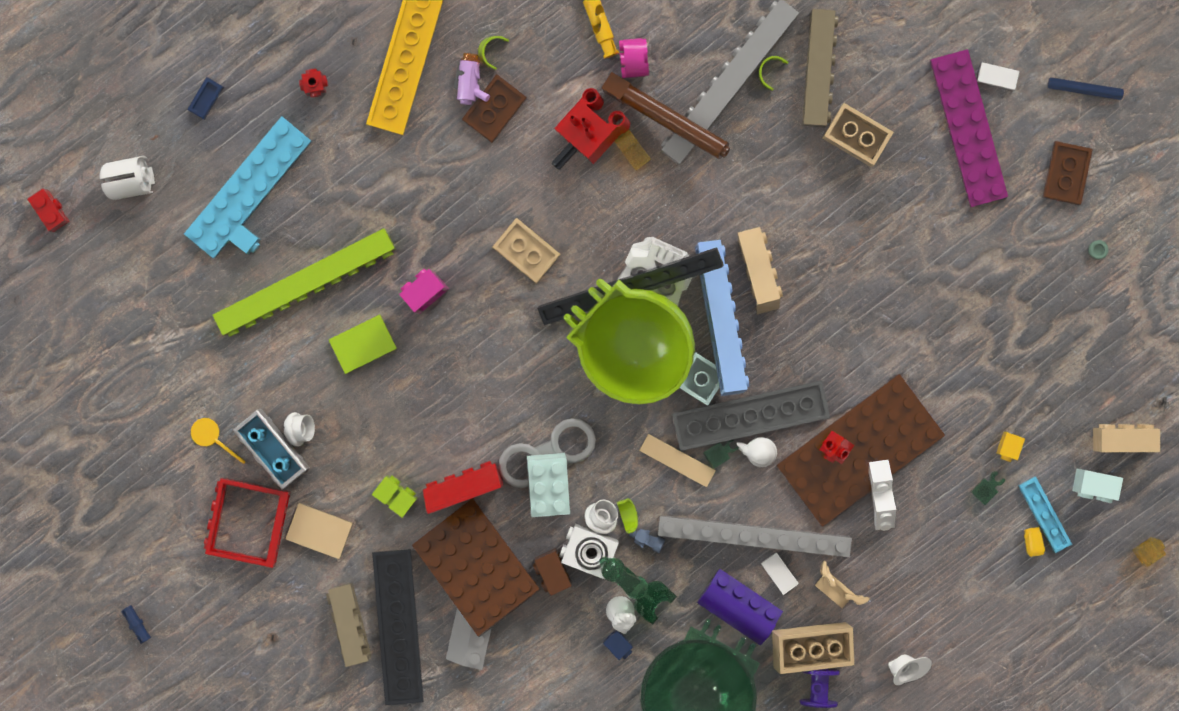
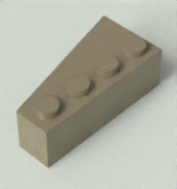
(349, 624)

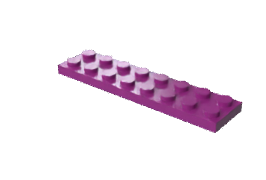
(969, 128)

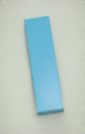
(1045, 514)

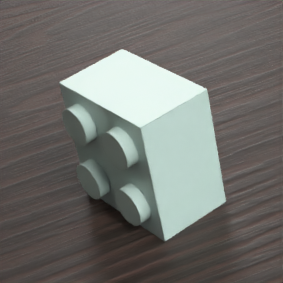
(702, 380)
(1097, 484)

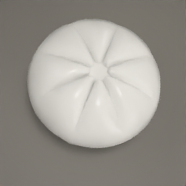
(298, 428)
(601, 517)

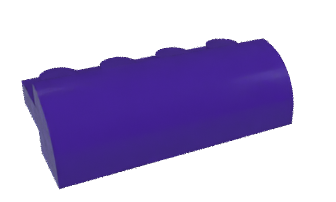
(740, 607)

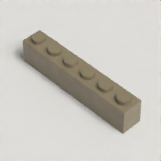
(818, 68)

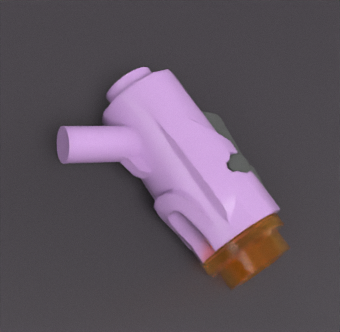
(467, 80)

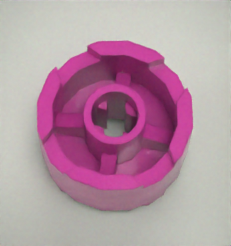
(634, 58)

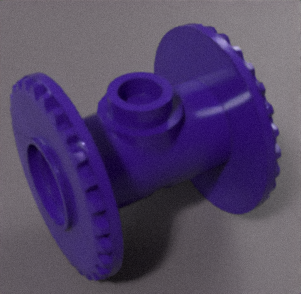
(820, 688)

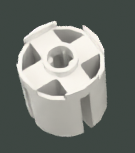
(127, 187)

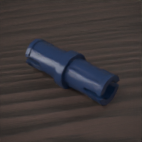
(136, 624)

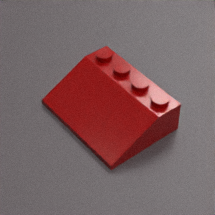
(462, 487)

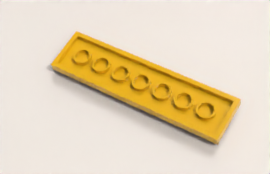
(404, 65)

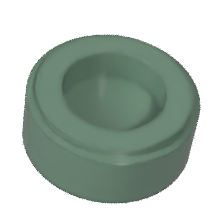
(1098, 249)

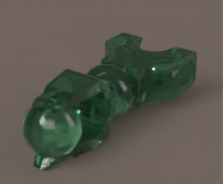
(645, 594)

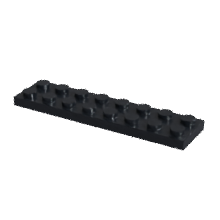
(398, 627)

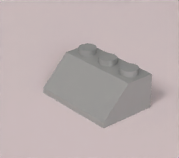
(465, 646)

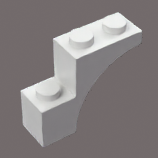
(882, 494)

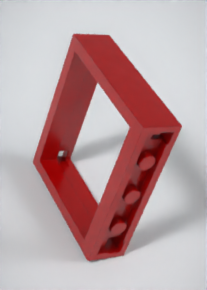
(214, 523)

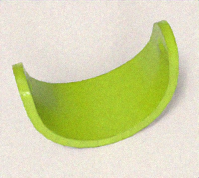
(481, 50)
(760, 69)
(628, 515)

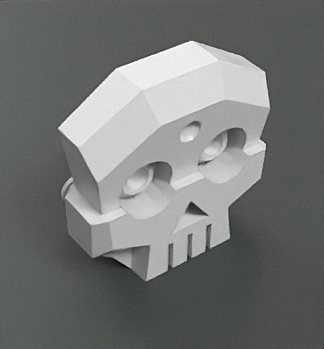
(648, 255)

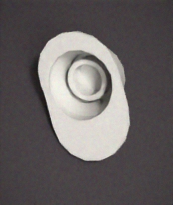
(908, 669)

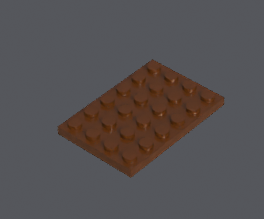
(476, 567)

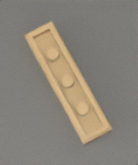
(677, 460)

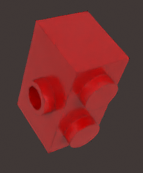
(48, 210)

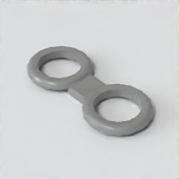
(548, 447)

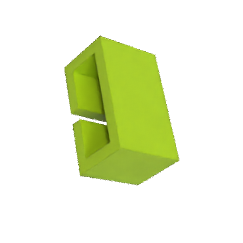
(394, 495)

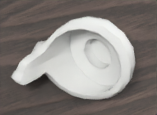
(759, 451)

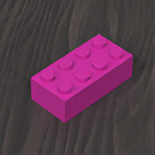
(423, 290)

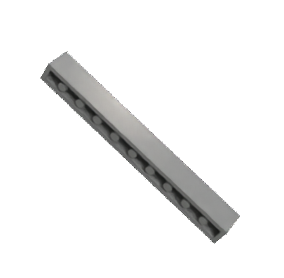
(733, 75)
(754, 536)

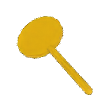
(206, 432)

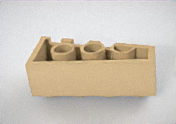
(759, 270)

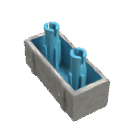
(271, 448)

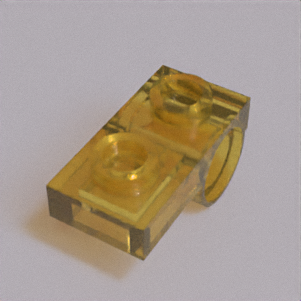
(632, 150)

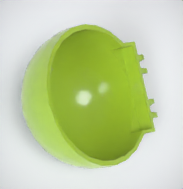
(633, 343)

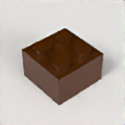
(552, 571)

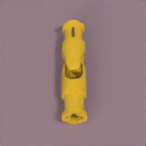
(604, 33)

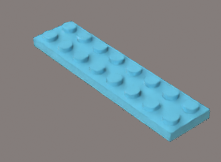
(247, 187)

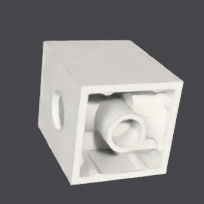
(579, 541)

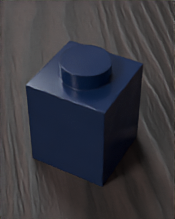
(618, 645)

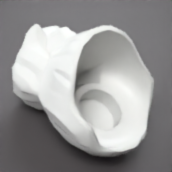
(621, 613)

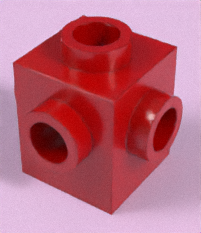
(316, 89)
(836, 448)

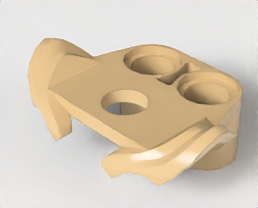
(836, 590)

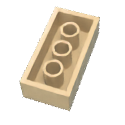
(813, 647)

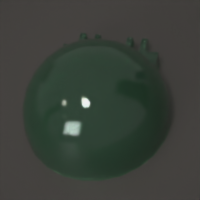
(700, 676)

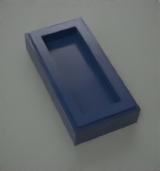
(205, 98)

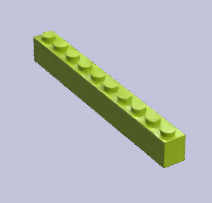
(303, 282)

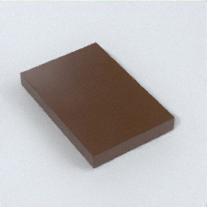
(492, 116)
(1067, 173)

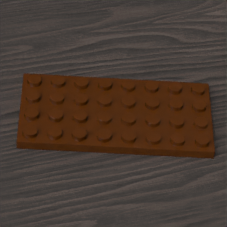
(881, 427)

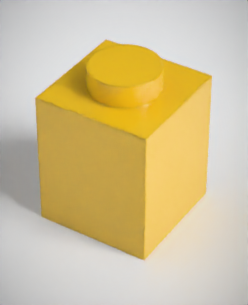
(1010, 446)

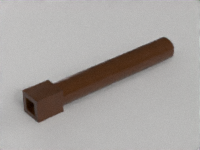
(626, 93)

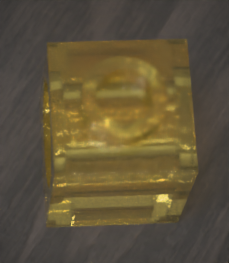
(1149, 551)

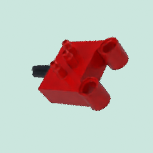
(587, 131)

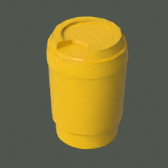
(1034, 542)

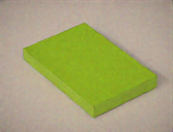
(362, 344)

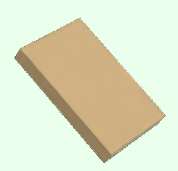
(526, 250)
(319, 531)

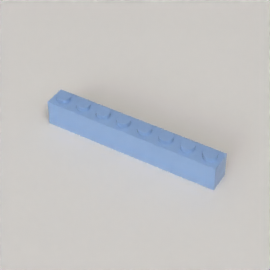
(723, 325)

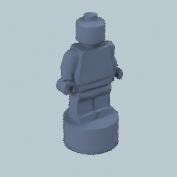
(642, 537)

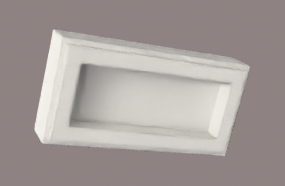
(998, 76)
(779, 573)

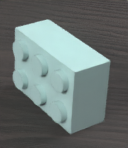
(548, 485)

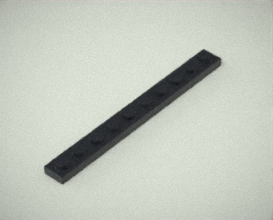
(646, 280)

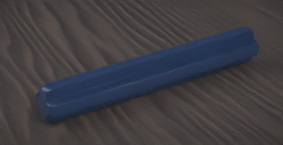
(1085, 88)

